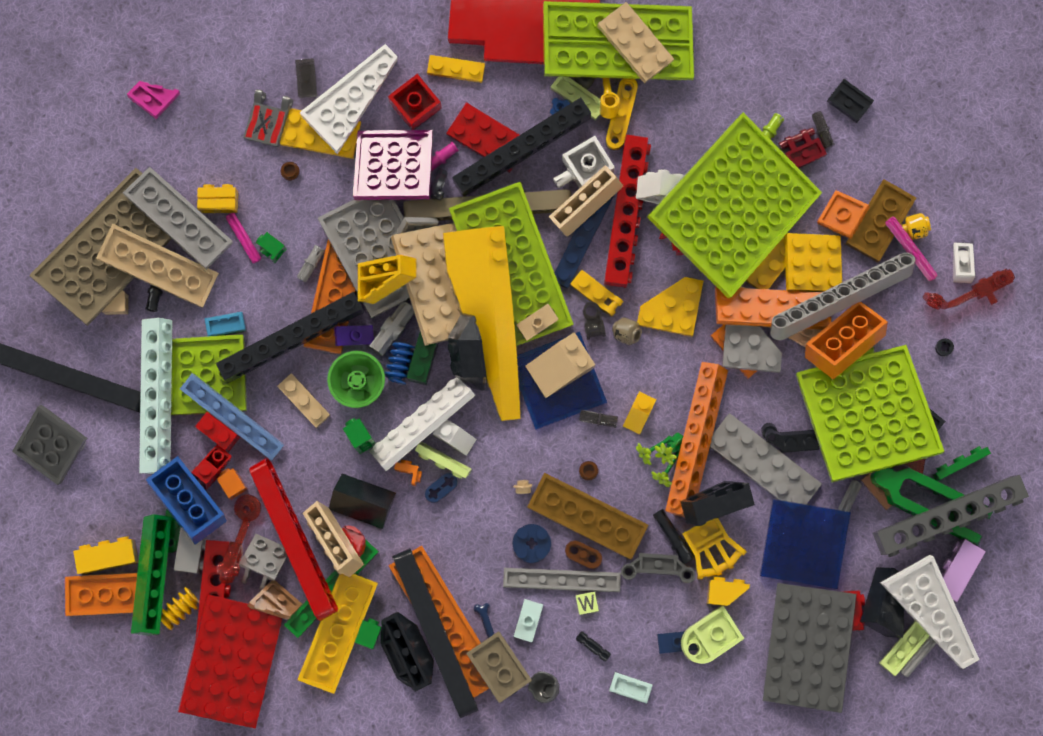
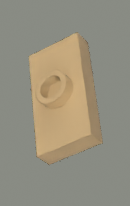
(537, 322)

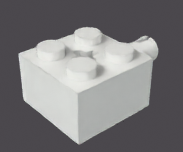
(575, 159)
(656, 186)

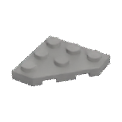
(750, 349)

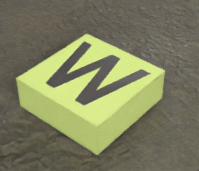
(587, 603)

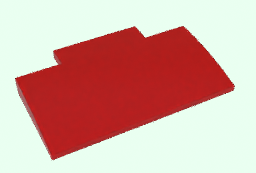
(506, 27)

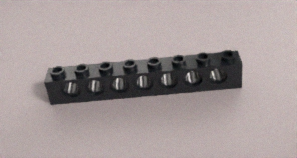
(522, 147)
(290, 337)

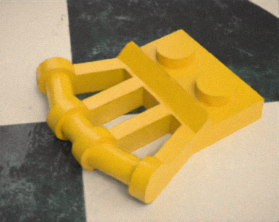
(703, 537)

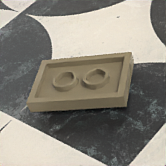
(499, 667)

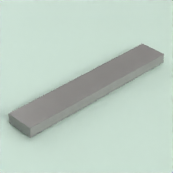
(561, 580)

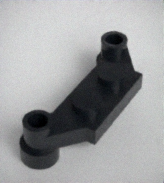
(790, 441)

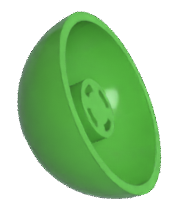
(349, 371)

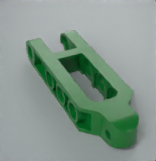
(891, 482)

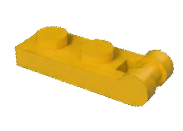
(596, 292)

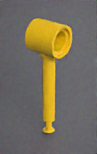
(607, 99)

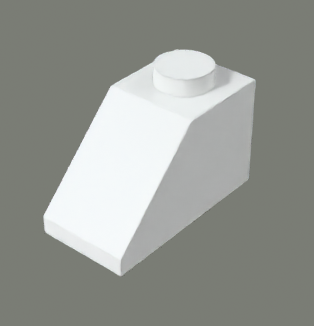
(455, 437)

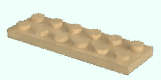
(157, 265)

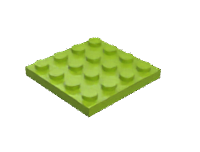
(200, 357)

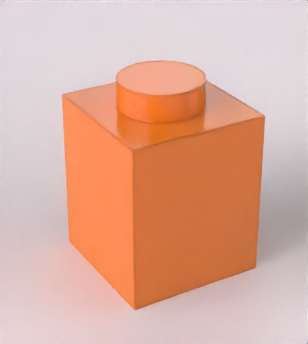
(231, 483)

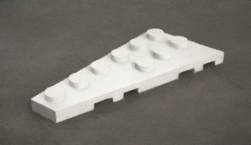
(342, 105)
(927, 599)

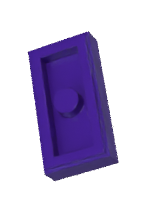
(353, 335)

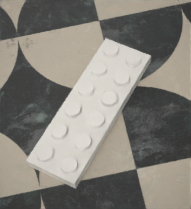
(421, 423)

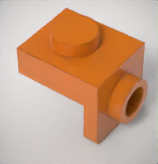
(406, 467)

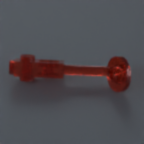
(983, 288)
(230, 566)

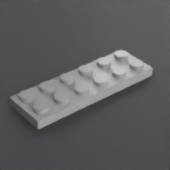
(178, 218)
(763, 462)

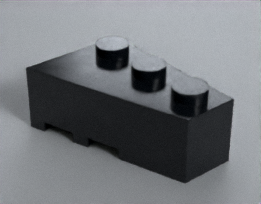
(717, 502)
(881, 609)

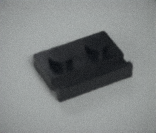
(850, 100)

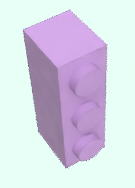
(961, 567)

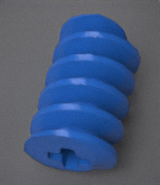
(399, 362)

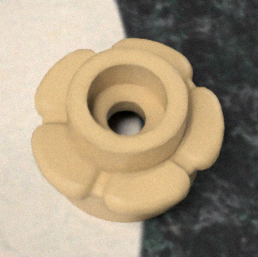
(523, 487)

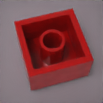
(414, 102)

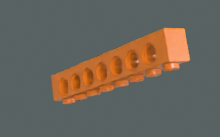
(697, 435)

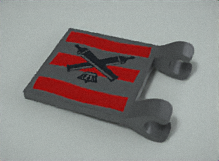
(267, 122)

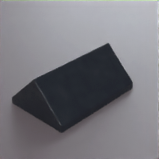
(361, 501)

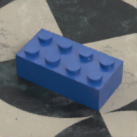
(186, 500)

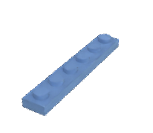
(232, 416)

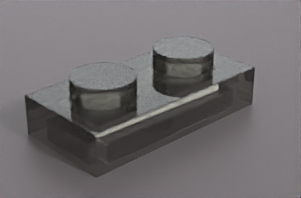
(306, 78)

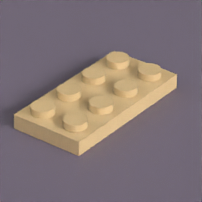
(635, 42)

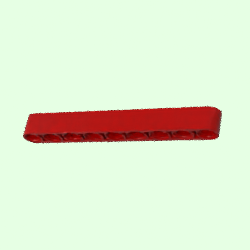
(293, 539)

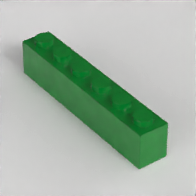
(151, 575)

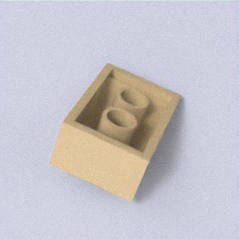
(560, 365)

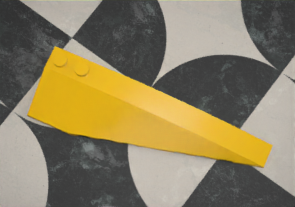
(482, 285)

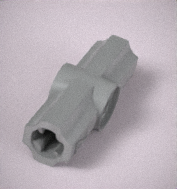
(392, 328)

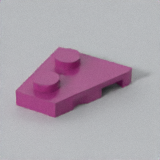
(152, 98)

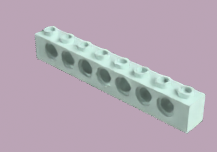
(155, 394)

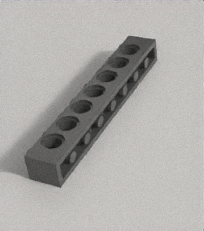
(1015, 494)

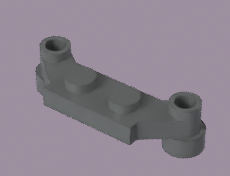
(658, 565)

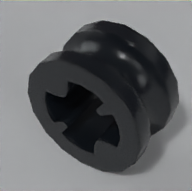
(946, 341)

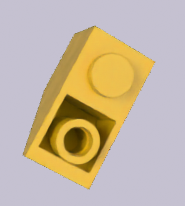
(725, 592)

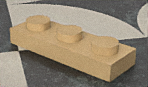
(303, 400)

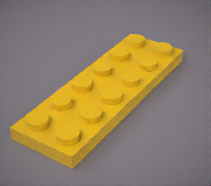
(337, 633)

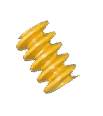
(179, 609)

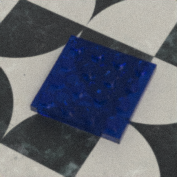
(579, 395)
(805, 543)

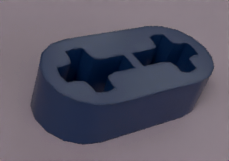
(444, 491)

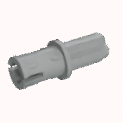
(310, 263)

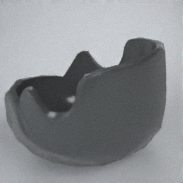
(544, 687)

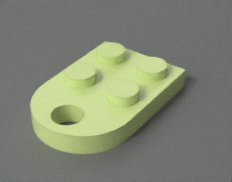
(712, 636)

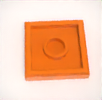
(843, 214)

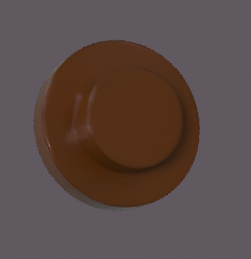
(290, 171)
(588, 470)

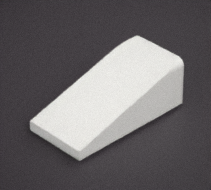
(963, 263)

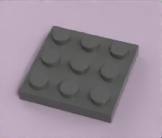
(49, 444)

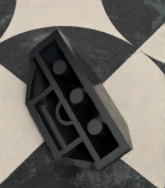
(467, 352)
(406, 651)

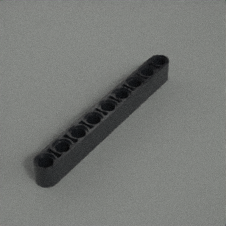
(70, 378)
(435, 633)

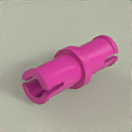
(444, 154)

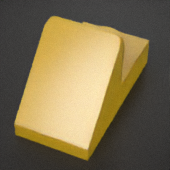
(639, 412)

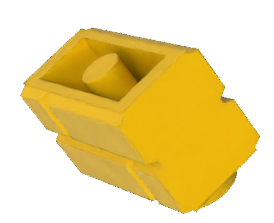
(217, 199)

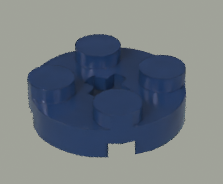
(540, 536)

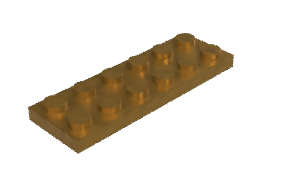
(587, 516)

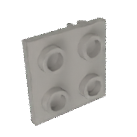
(264, 558)

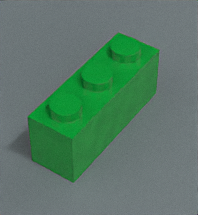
(358, 435)

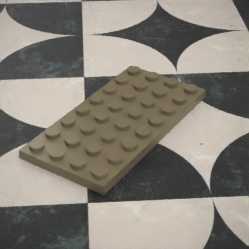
(72, 269)

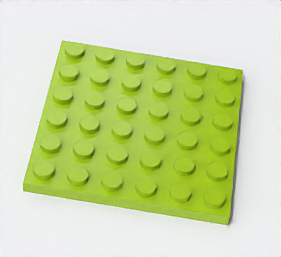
(870, 414)

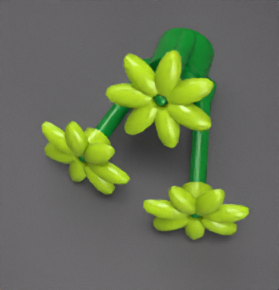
(673, 445)

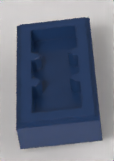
(672, 642)

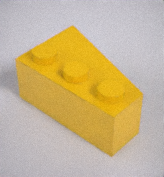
(384, 276)

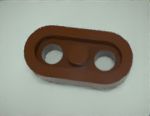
(583, 554)

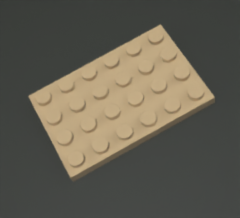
(432, 289)

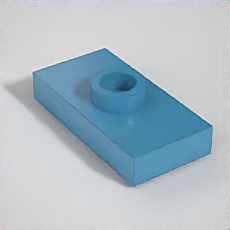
(225, 324)

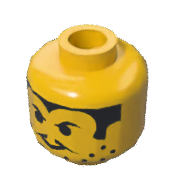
(917, 226)

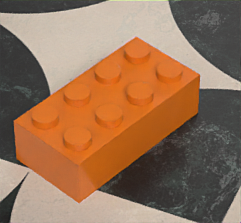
(846, 339)

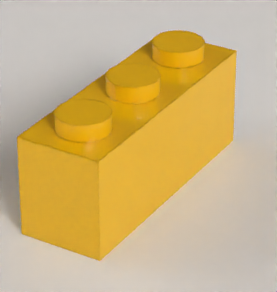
(105, 555)

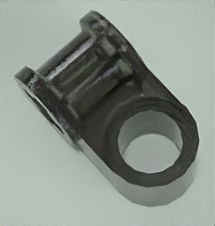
(593, 322)

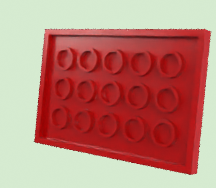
(230, 662)

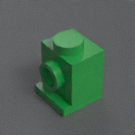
(270, 247)

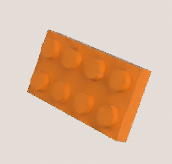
(100, 594)

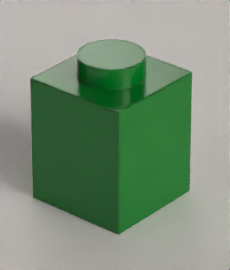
(368, 633)

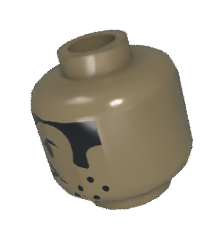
(626, 331)

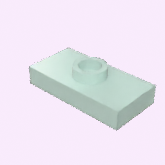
(528, 620)
(630, 687)

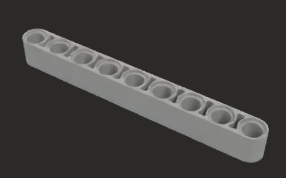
(842, 296)

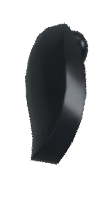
(437, 185)

